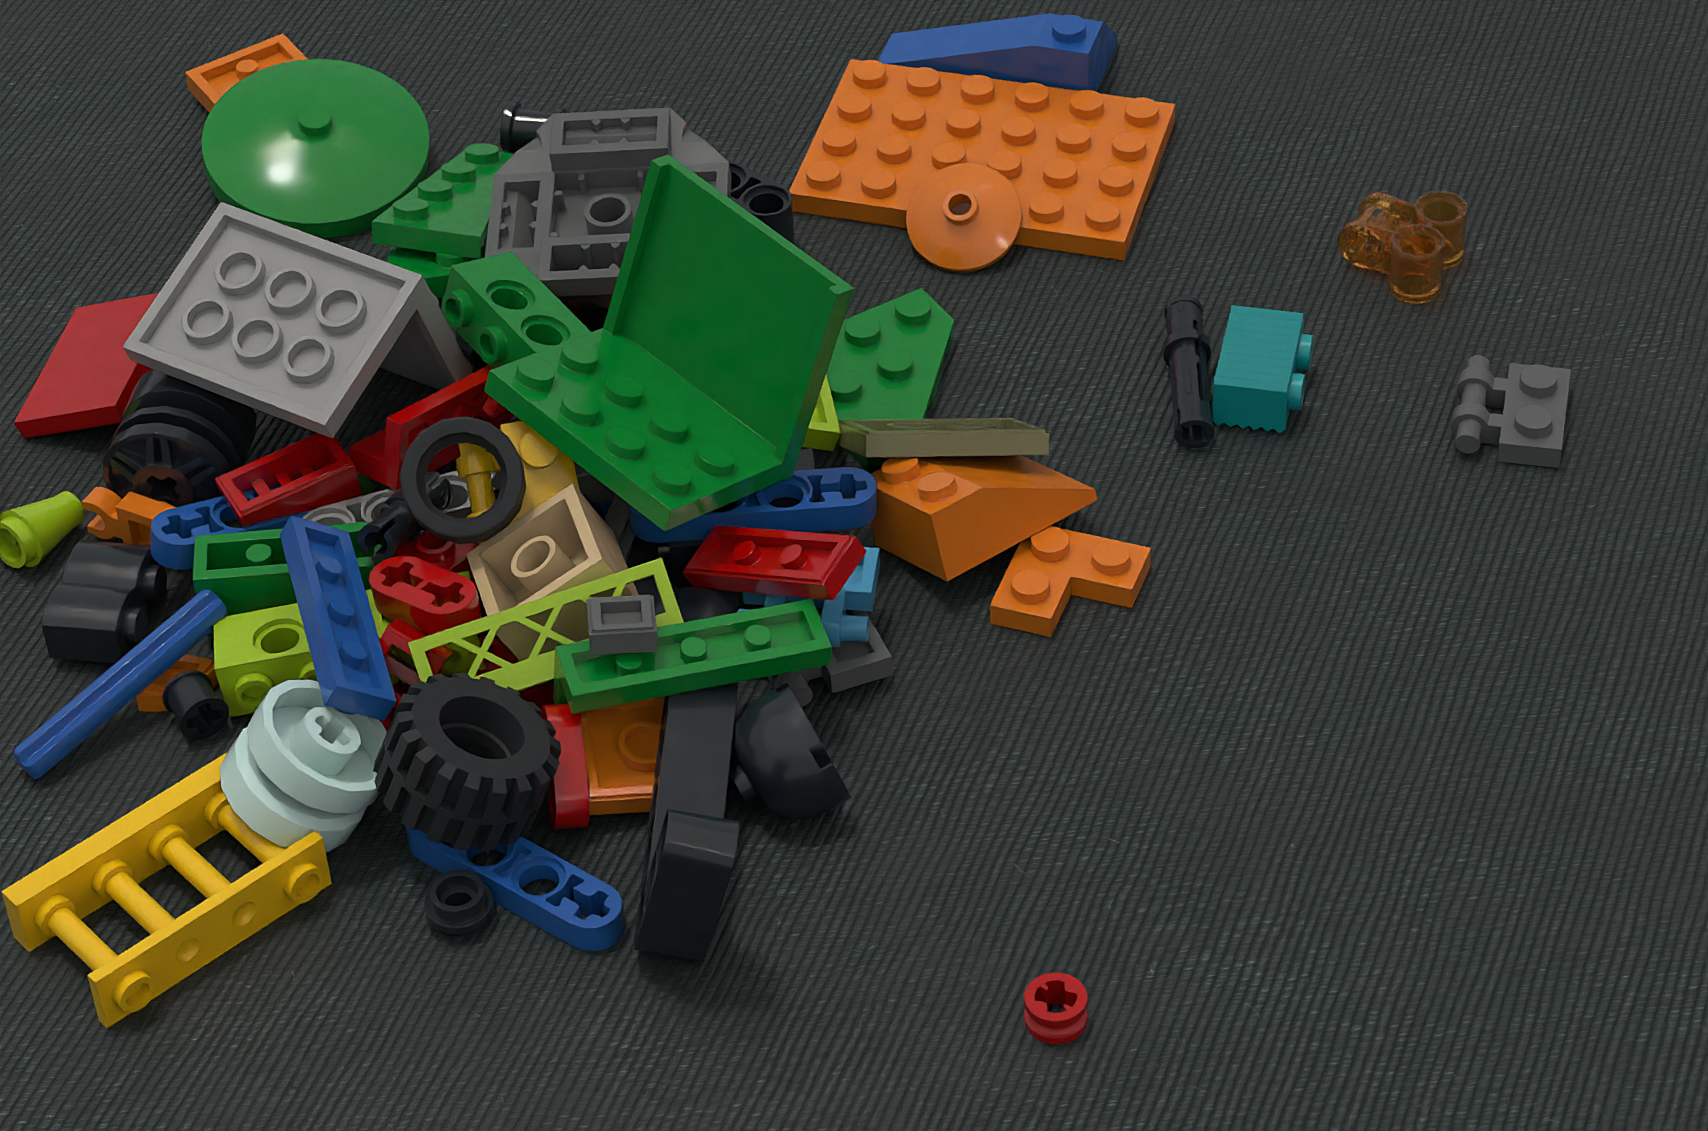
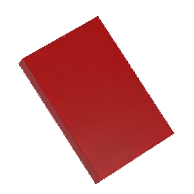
(87, 371)

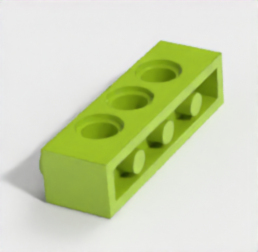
(271, 647)

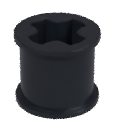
(195, 705)

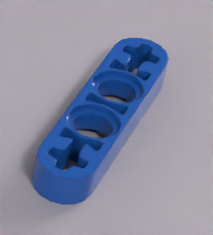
(807, 516)
(552, 911)

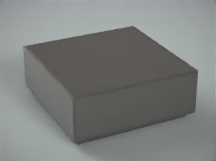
(621, 624)

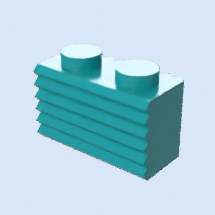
(1260, 367)

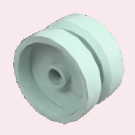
(302, 767)

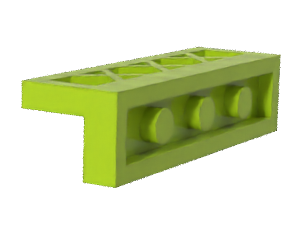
(540, 668)

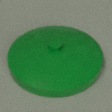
(316, 145)

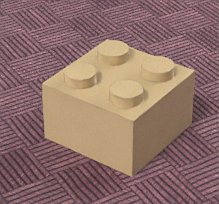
(541, 555)

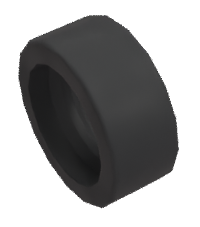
(458, 431)

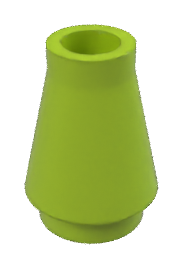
(37, 528)

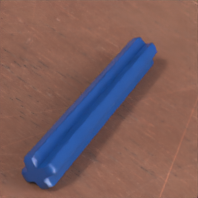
(119, 684)

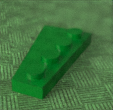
(447, 209)

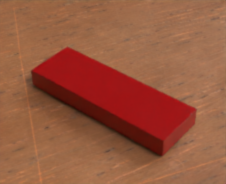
(774, 562)

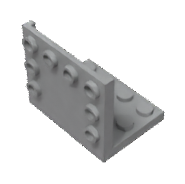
(292, 322)

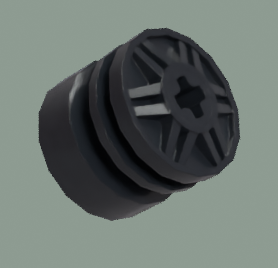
(177, 441)

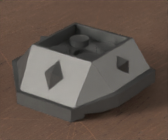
(576, 190)

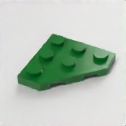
(890, 362)

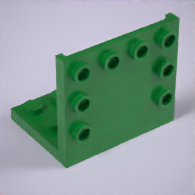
(700, 361)

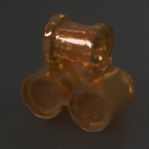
(1408, 241)

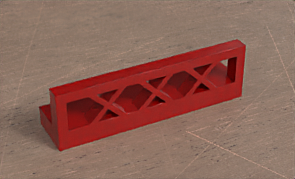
(383, 452)

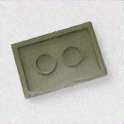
(942, 437)

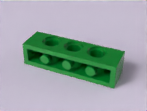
(505, 310)

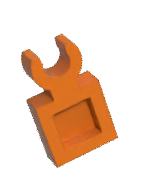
(122, 518)

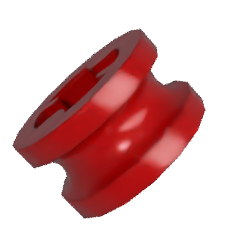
(1054, 989)

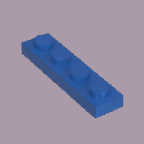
(337, 619)

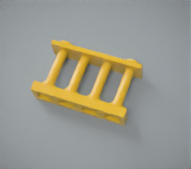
(133, 849)

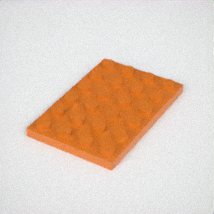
(1070, 154)

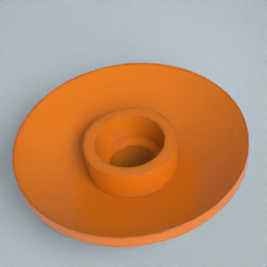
(970, 239)

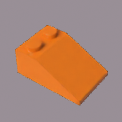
(967, 508)

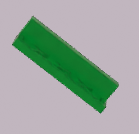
(694, 657)

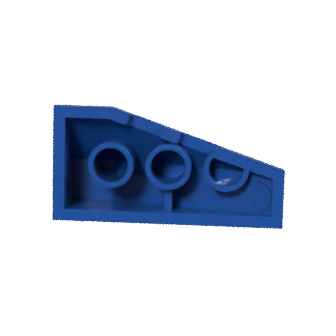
(1027, 49)

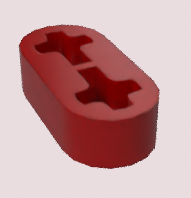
(423, 594)
(569, 788)

